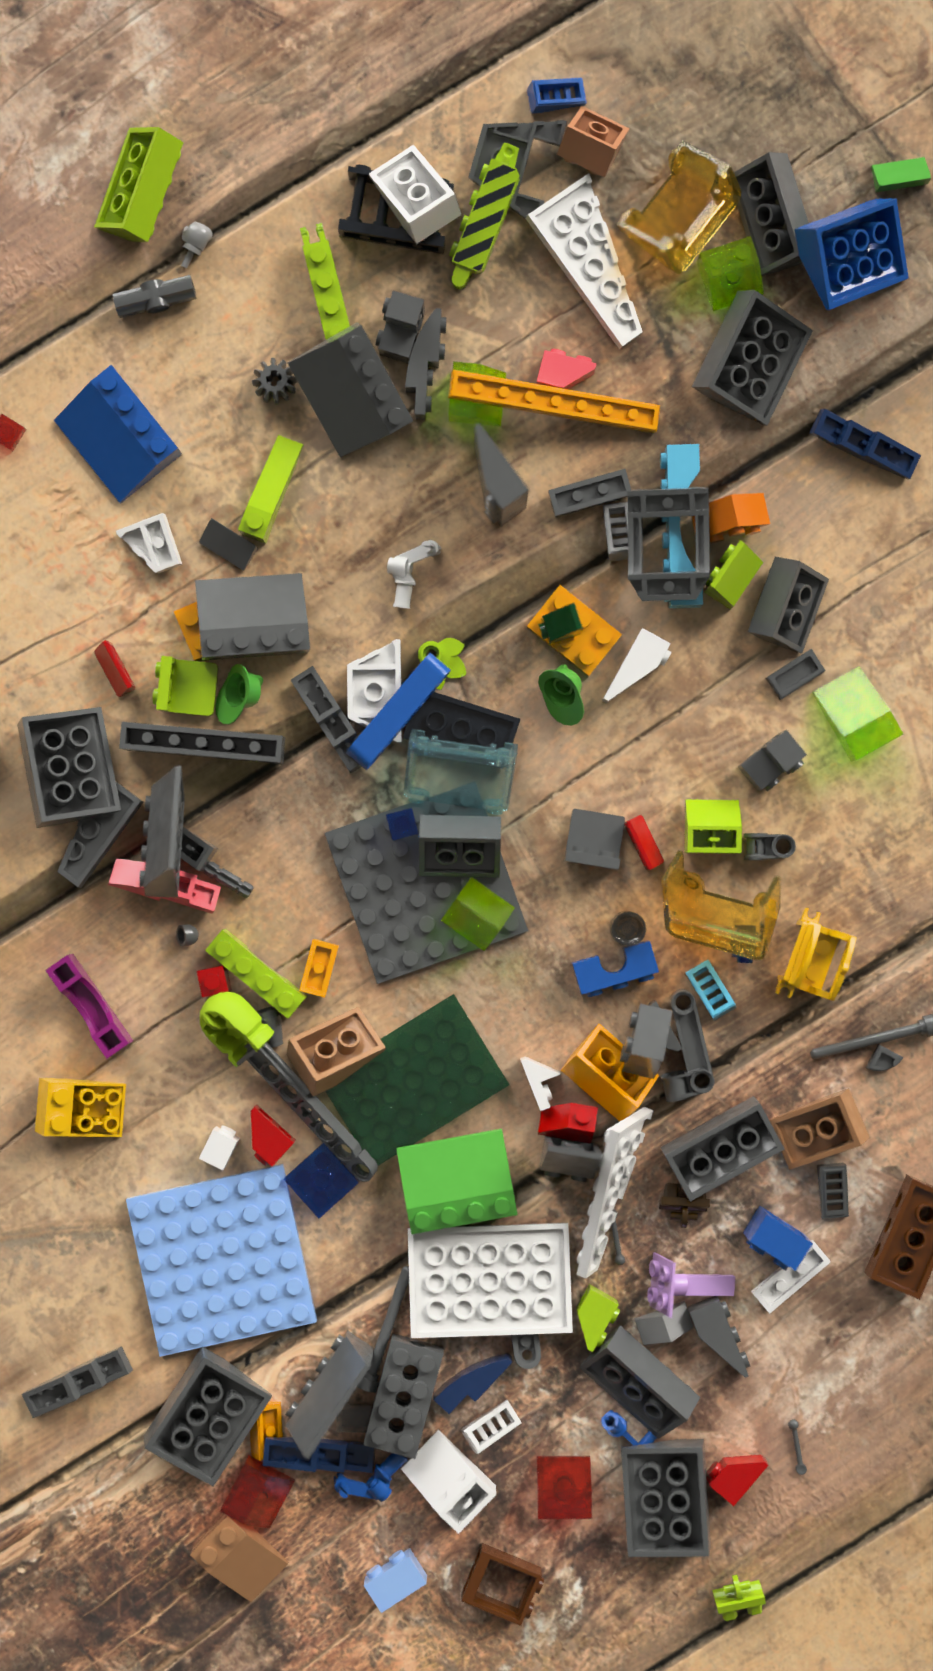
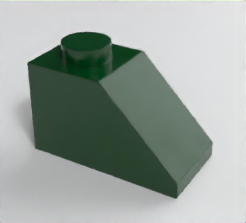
(560, 624)

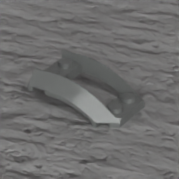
(668, 503)

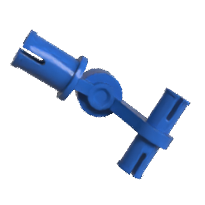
(617, 1426)
(376, 1486)

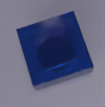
(402, 824)

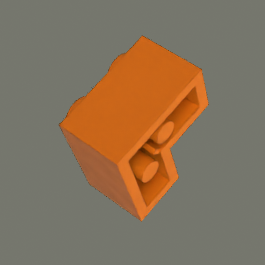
(736, 516)

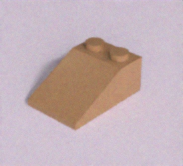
(334, 1050)
(820, 1129)
(238, 1557)

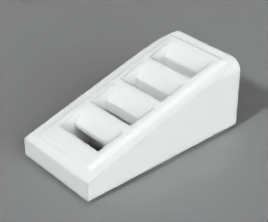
(486, 1441)

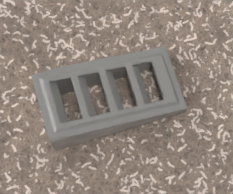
(619, 552)

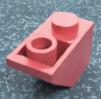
(564, 371)

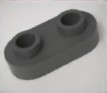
(526, 1342)

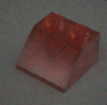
(564, 1487)
(257, 1494)

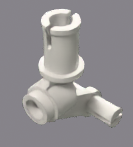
(401, 569)

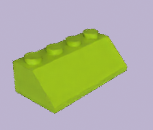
(139, 183)

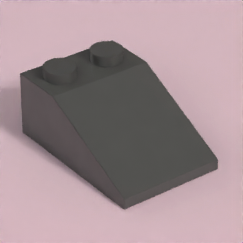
(570, 1158)

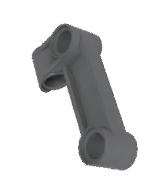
(680, 1083)

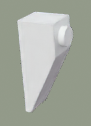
(642, 659)

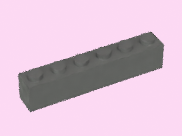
(202, 742)

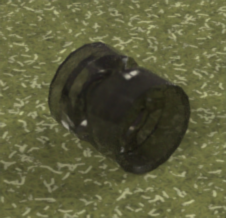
(627, 928)

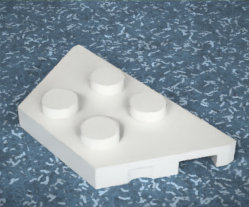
(373, 683)

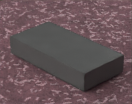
(795, 674)

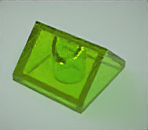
(477, 914)

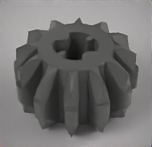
(266, 376)

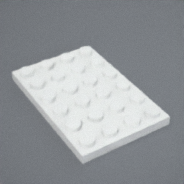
(490, 1280)

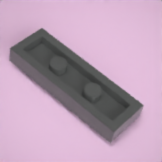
(589, 493)

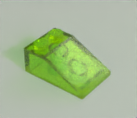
(857, 714)

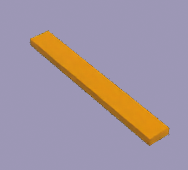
(553, 401)

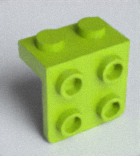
(185, 686)

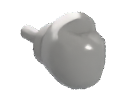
(196, 238)

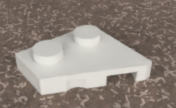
(152, 542)

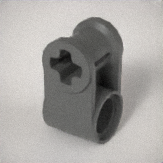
(766, 846)

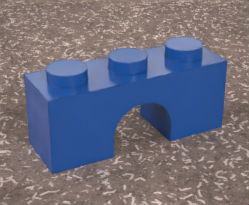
(638, 964)

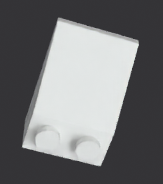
(416, 194)

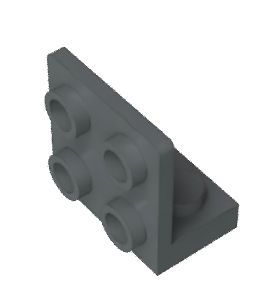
(594, 839)

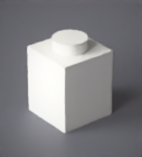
(219, 1147)

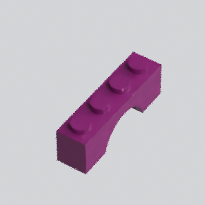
(82, 992)

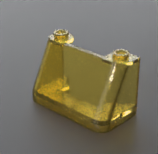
(684, 208)

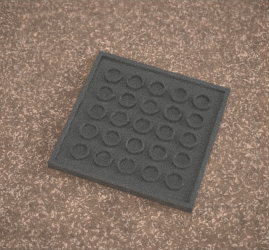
(397, 907)

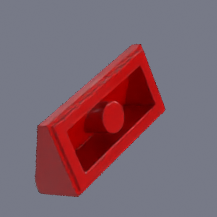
(114, 668)
(644, 842)

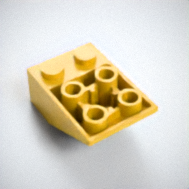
(80, 1108)

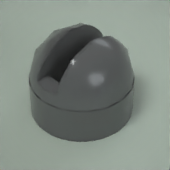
(186, 935)

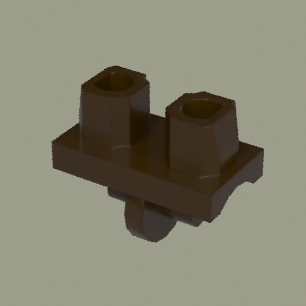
(671, 1201)

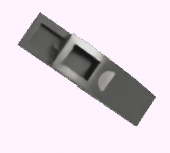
(425, 355)

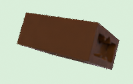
(498, 1608)

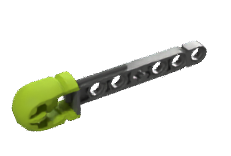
(239, 1032)

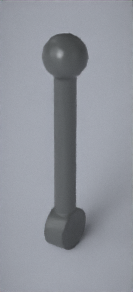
(619, 1259)
(800, 1467)

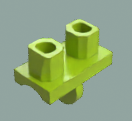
(739, 1596)

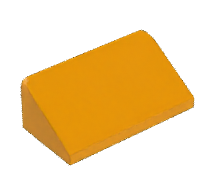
(267, 1425)

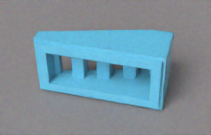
(725, 1008)

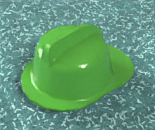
(238, 692)
(562, 694)

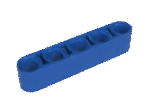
(398, 711)

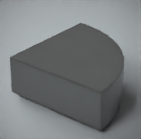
(883, 1059)

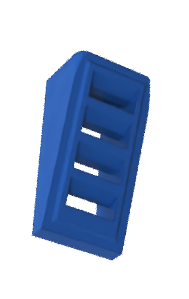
(547, 105)

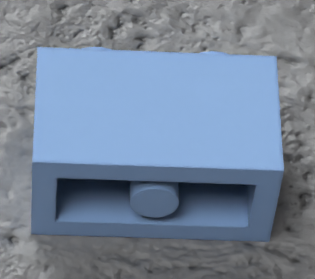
(395, 1579)

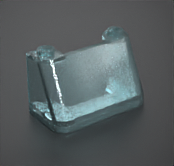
(459, 773)

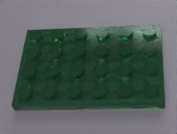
(421, 1081)

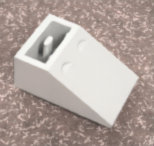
(449, 1481)

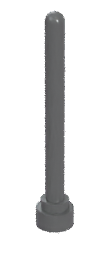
(923, 1026)
(370, 1380)

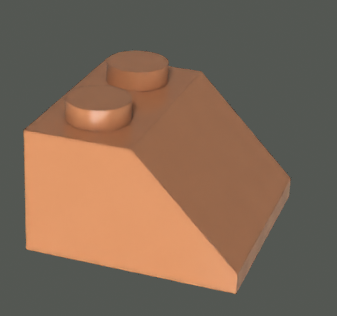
(592, 141)

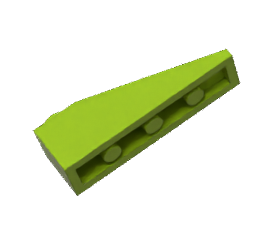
(270, 490)

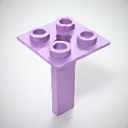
(667, 1284)

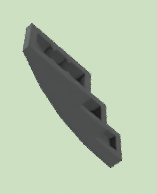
(327, 714)
(77, 1382)

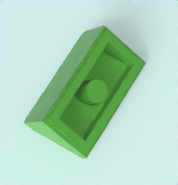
(900, 174)

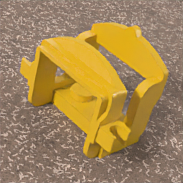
(813, 957)

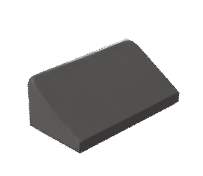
(228, 544)

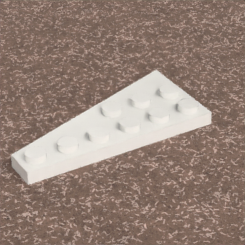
(583, 248)
(611, 1184)

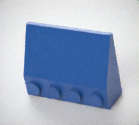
(854, 251)
(117, 434)

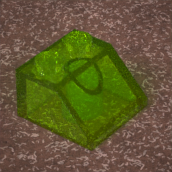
(730, 270)
(472, 412)

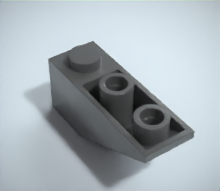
(713, 1328)

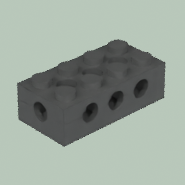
(387, 1405)

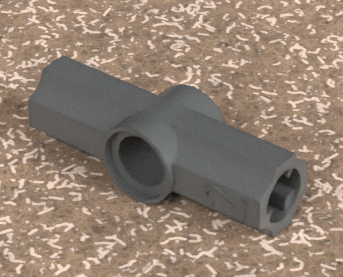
(154, 296)

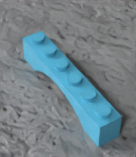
(681, 468)

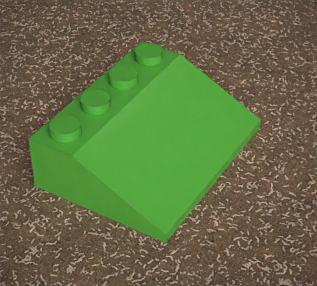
(456, 1181)

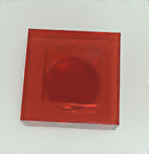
(10, 432)

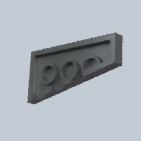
(96, 837)

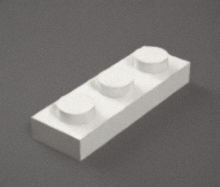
(784, 1283)

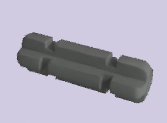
(228, 879)

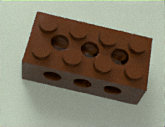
(894, 1242)

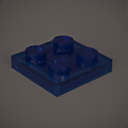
(321, 1180)

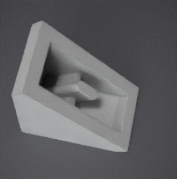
(660, 1328)

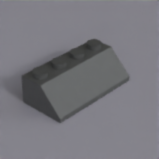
(771, 210)
(722, 1148)
(640, 1382)

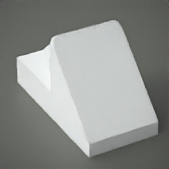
(536, 1074)

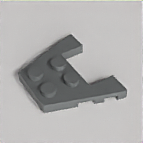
(521, 136)

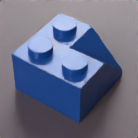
(776, 1237)

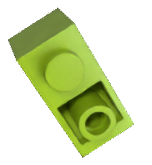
(595, 1313)

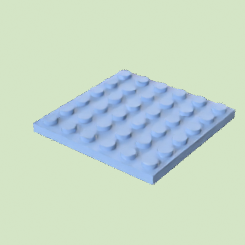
(221, 1260)

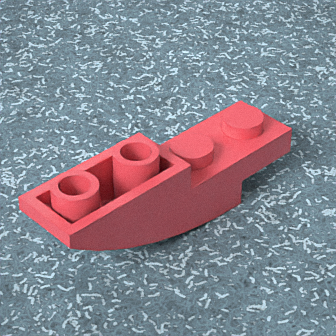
(191, 892)

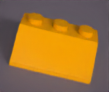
(598, 1071)

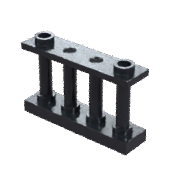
(379, 231)

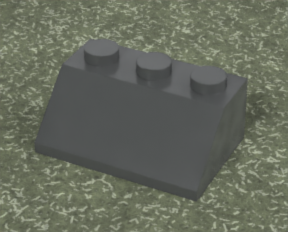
(788, 604)
(459, 846)

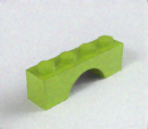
(255, 973)

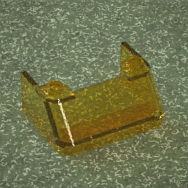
(718, 919)

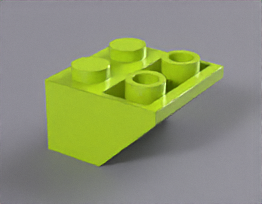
(734, 576)
(712, 826)

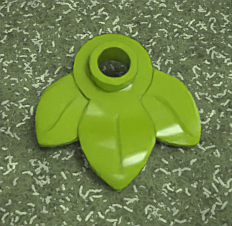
(447, 653)

